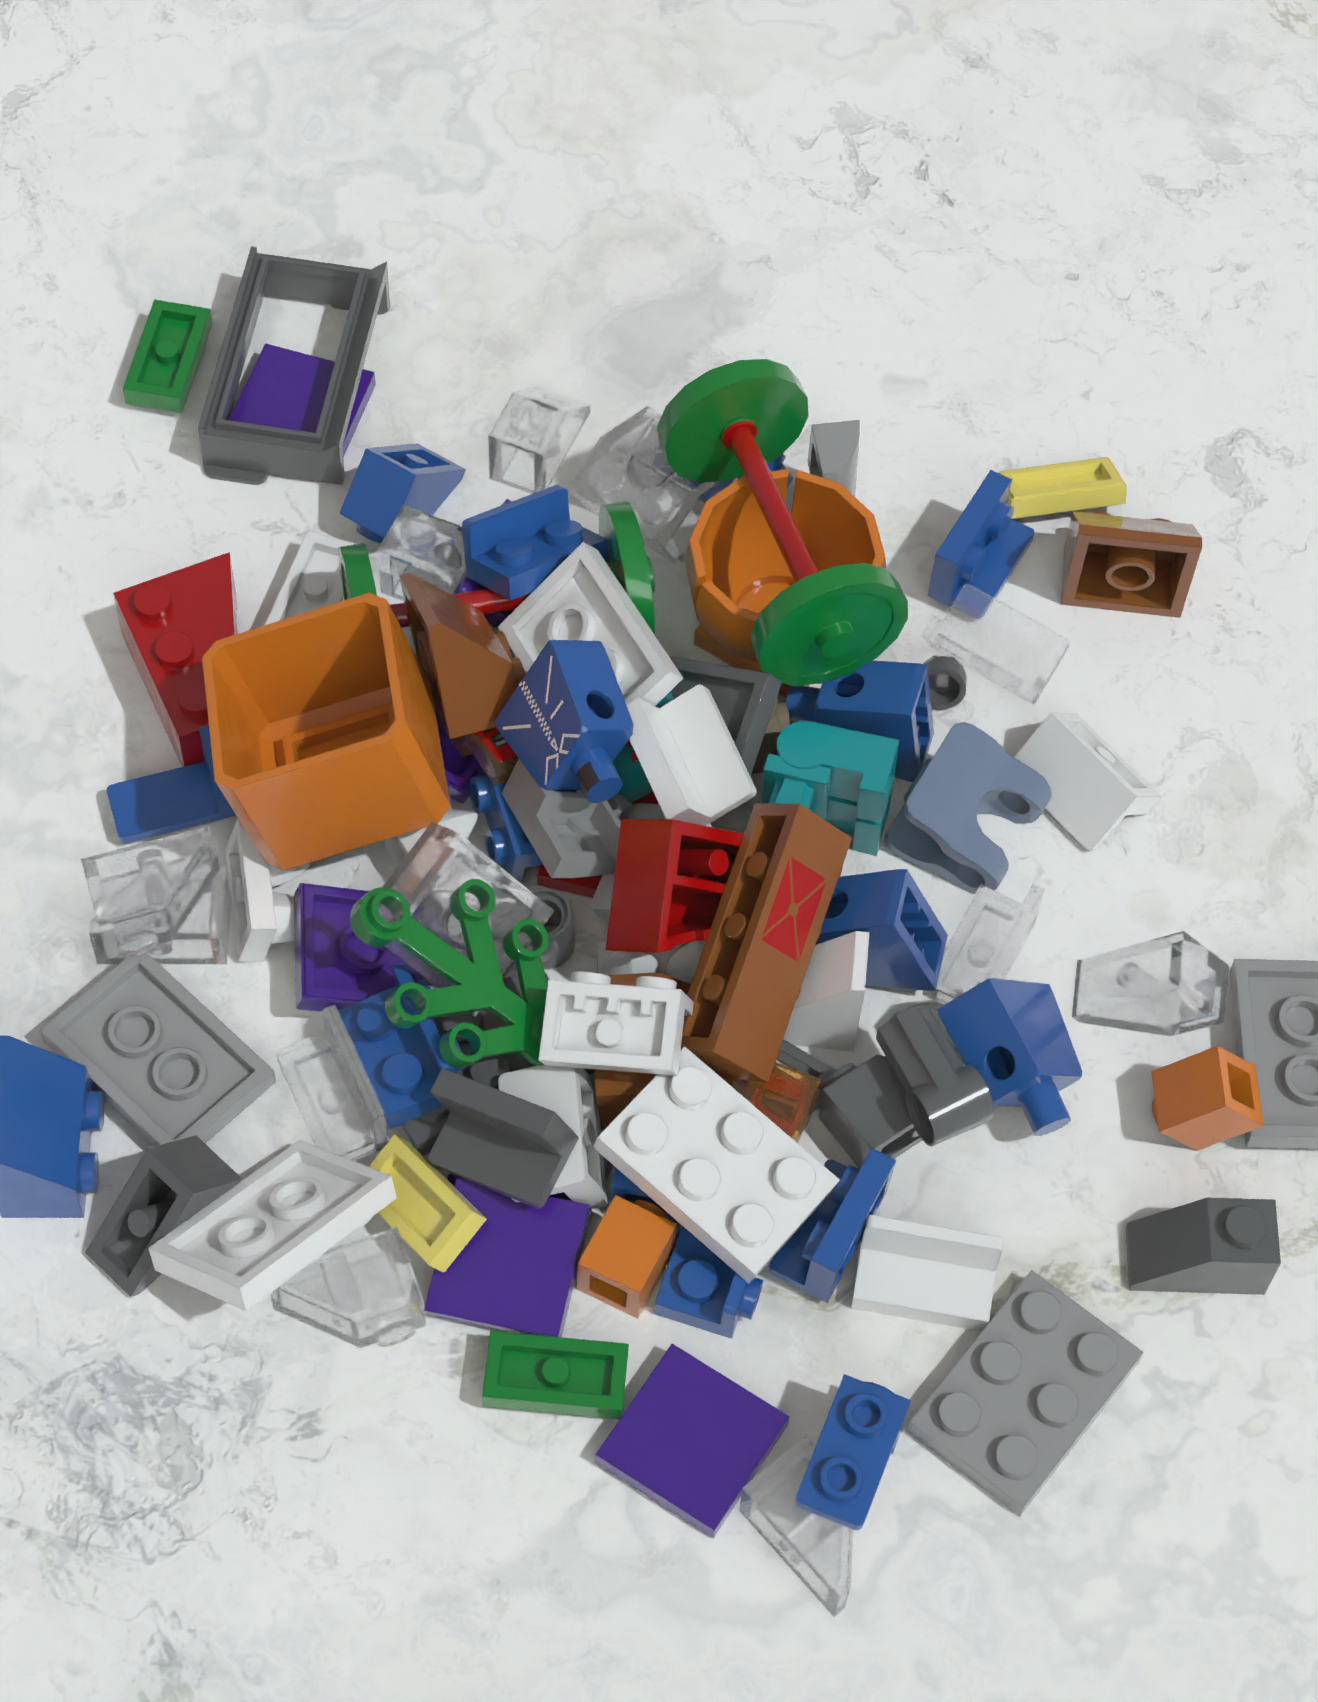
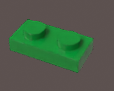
(167, 356)
(555, 1375)

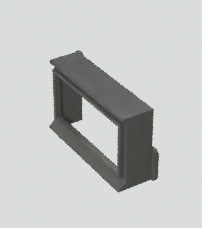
(252, 451)

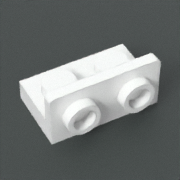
(614, 1025)

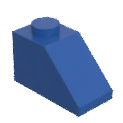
(396, 478)

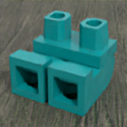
(837, 776)

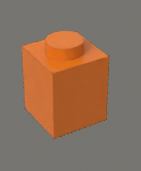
(1206, 1098)
(627, 1255)

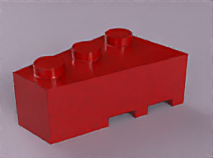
(168, 631)
(667, 883)

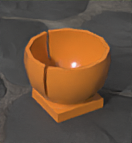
(740, 569)

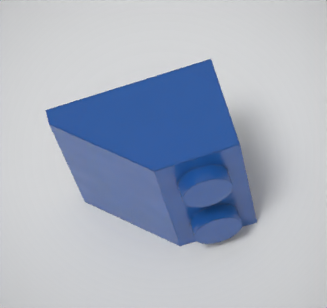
(46, 1133)

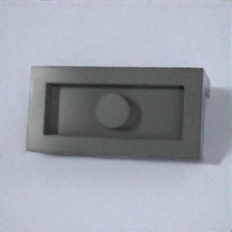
(500, 1140)

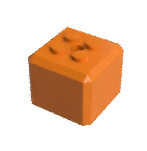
(324, 732)

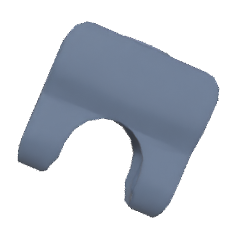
(940, 810)

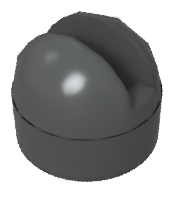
(946, 697)

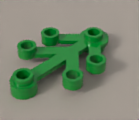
(476, 979)

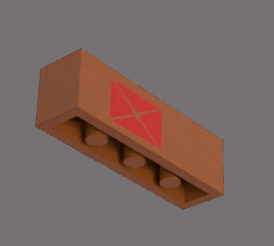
(762, 940)

